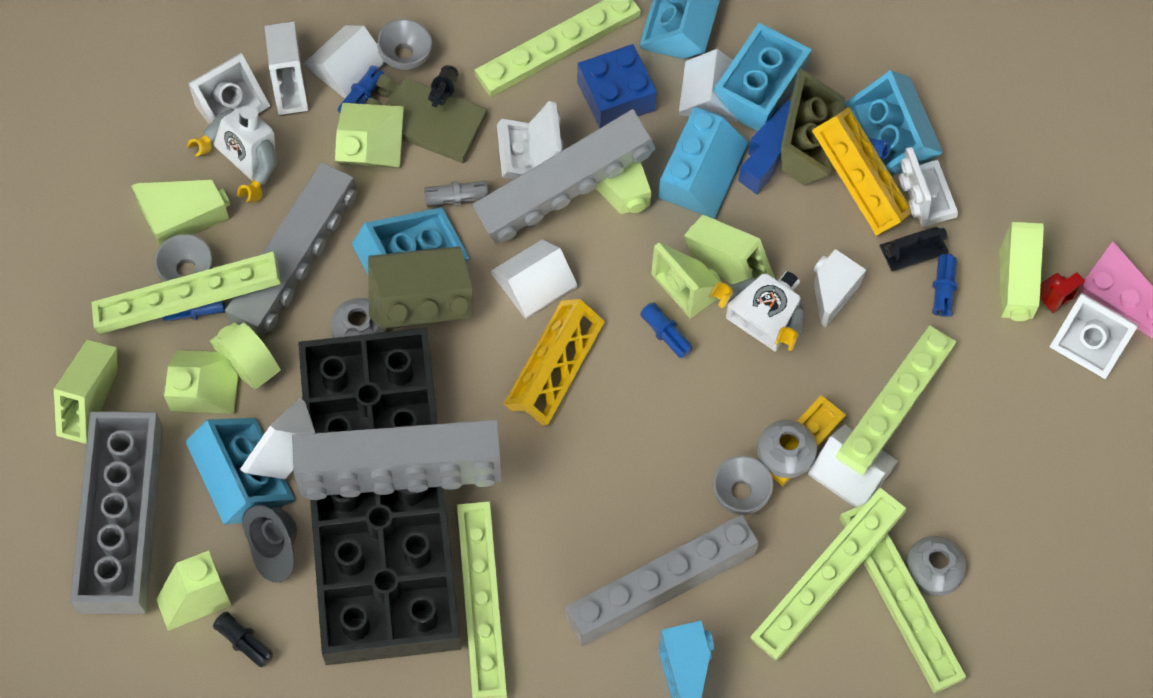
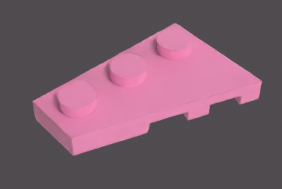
(1121, 288)

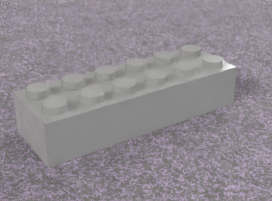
(397, 459)
(117, 513)

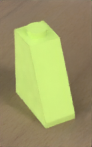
(627, 191)
(181, 206)
(727, 250)
(1021, 270)
(84, 389)
(192, 591)

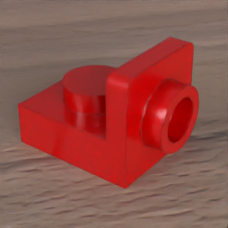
(1059, 290)

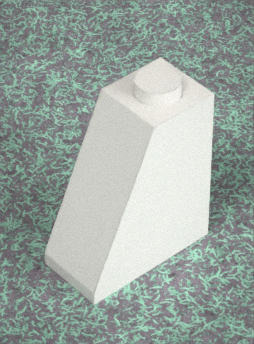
(285, 68)

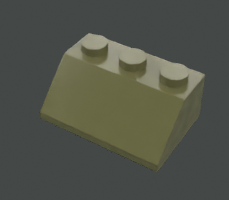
(809, 107)
(419, 287)

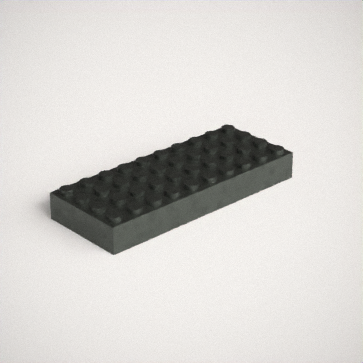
(377, 556)

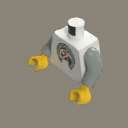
(246, 143)
(764, 308)

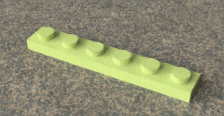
(555, 44)
(186, 293)
(895, 400)
(828, 574)
(481, 601)
(911, 613)

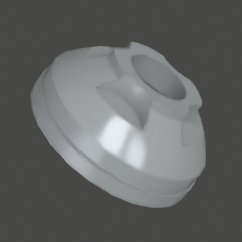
(404, 34)
(181, 250)
(341, 326)
(787, 462)
(742, 471)
(931, 579)

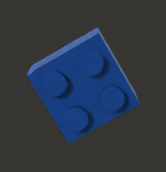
(616, 85)

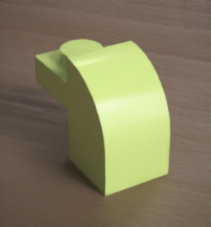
(246, 354)

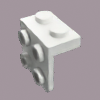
(529, 144)
(927, 189)

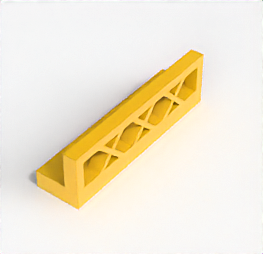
(862, 171)
(545, 356)

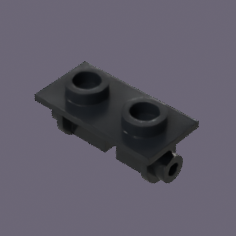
(915, 248)

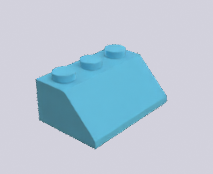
(679, 27)
(761, 76)
(895, 113)
(702, 164)
(219, 452)

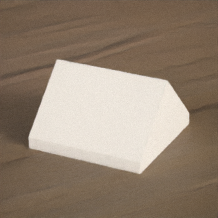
(345, 58)
(699, 81)
(227, 88)
(535, 278)
(1093, 335)
(275, 450)
(843, 480)

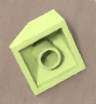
(369, 135)
(684, 279)
(201, 383)

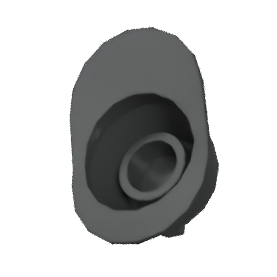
(271, 541)

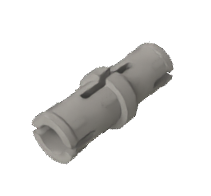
(455, 193)

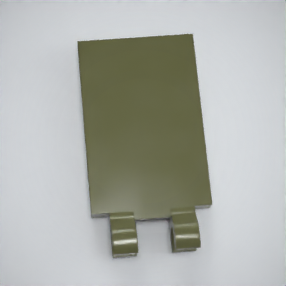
(444, 129)

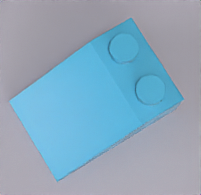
(406, 233)
(685, 658)

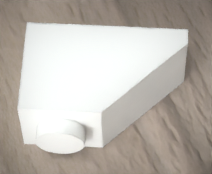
(835, 284)

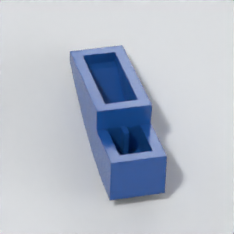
(764, 152)

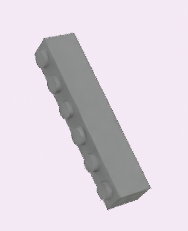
(564, 177)
(295, 246)
(661, 580)

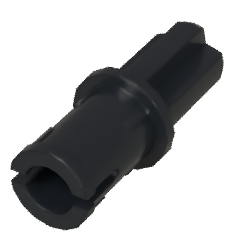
(443, 85)
(243, 639)

